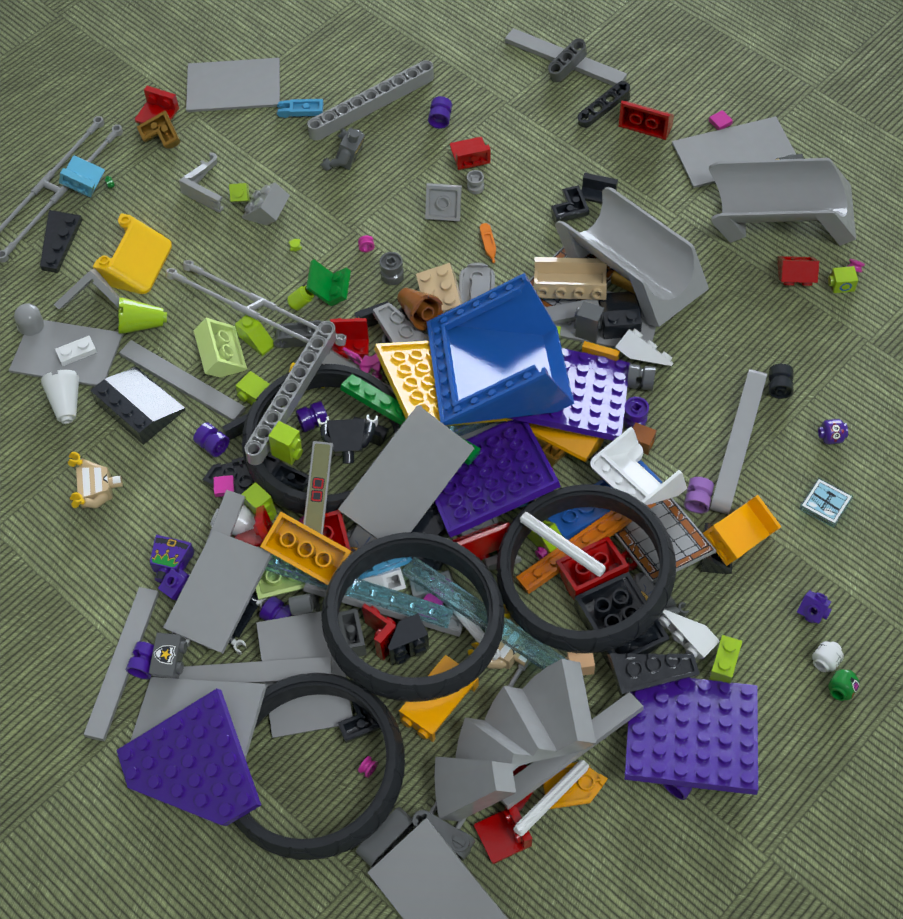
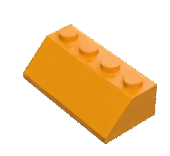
(576, 444)
(304, 548)

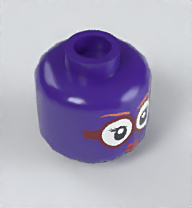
(833, 431)

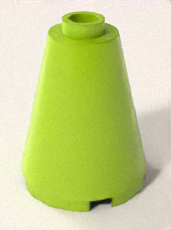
(138, 316)

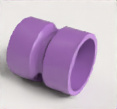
(699, 495)

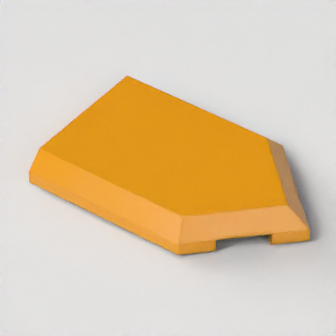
(581, 792)

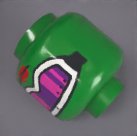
(843, 685)

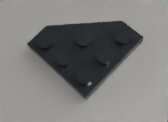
(238, 469)

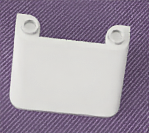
(620, 469)

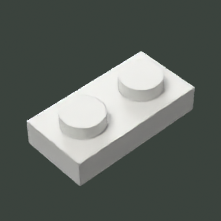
(76, 350)

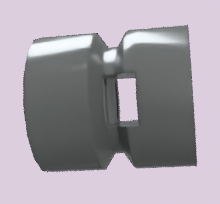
(391, 268)
(647, 374)

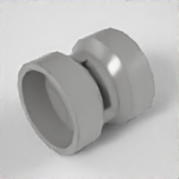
(475, 182)

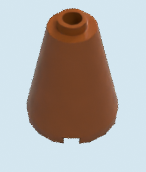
(419, 306)

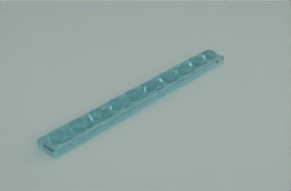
(373, 594)
(475, 611)

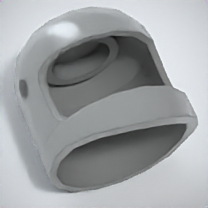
(28, 319)

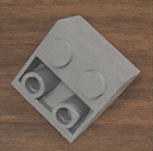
(266, 204)

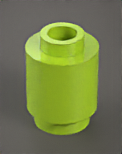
(300, 298)

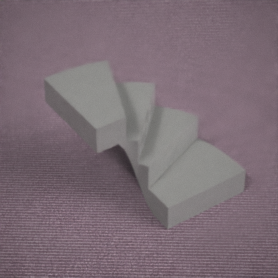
(520, 728)

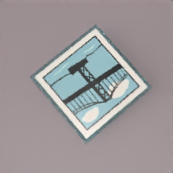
(826, 502)

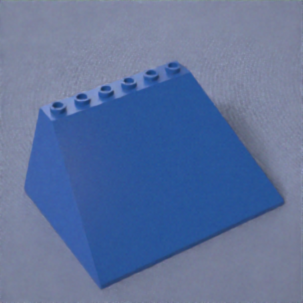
(498, 357)

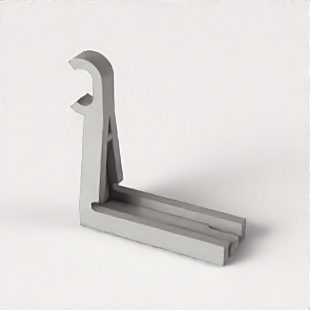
(190, 187)
(99, 281)

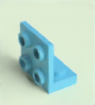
(81, 176)

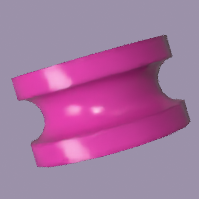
(366, 243)
(857, 264)
(368, 766)

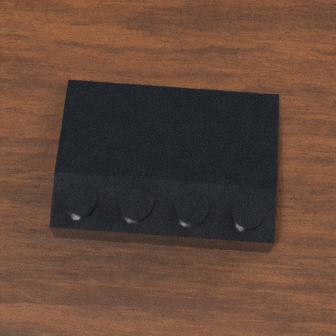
(136, 403)
(612, 604)

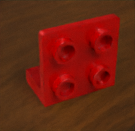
(156, 103)
(470, 153)
(356, 336)
(261, 528)
(384, 626)
(499, 837)

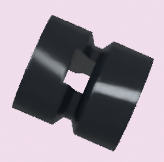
(781, 381)

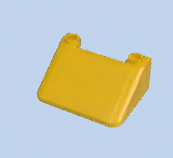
(136, 258)

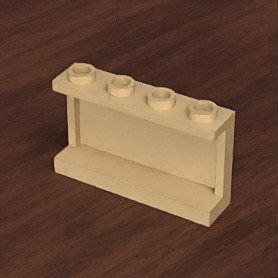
(570, 278)

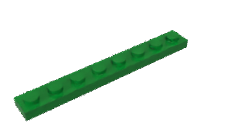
(384, 404)

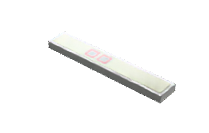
(318, 485)

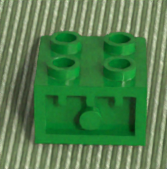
(327, 285)

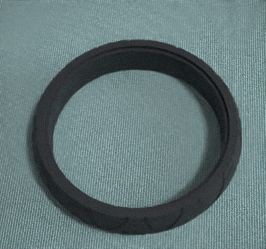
(327, 376)
(412, 545)
(594, 640)
(389, 790)

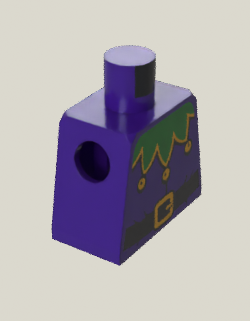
(169, 554)

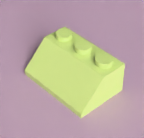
(219, 348)
(275, 584)

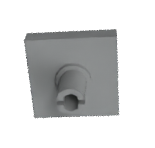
(443, 202)

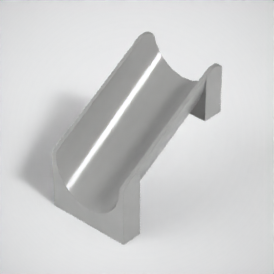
(783, 193)
(643, 251)

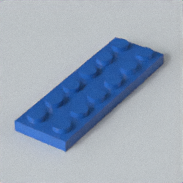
(577, 519)

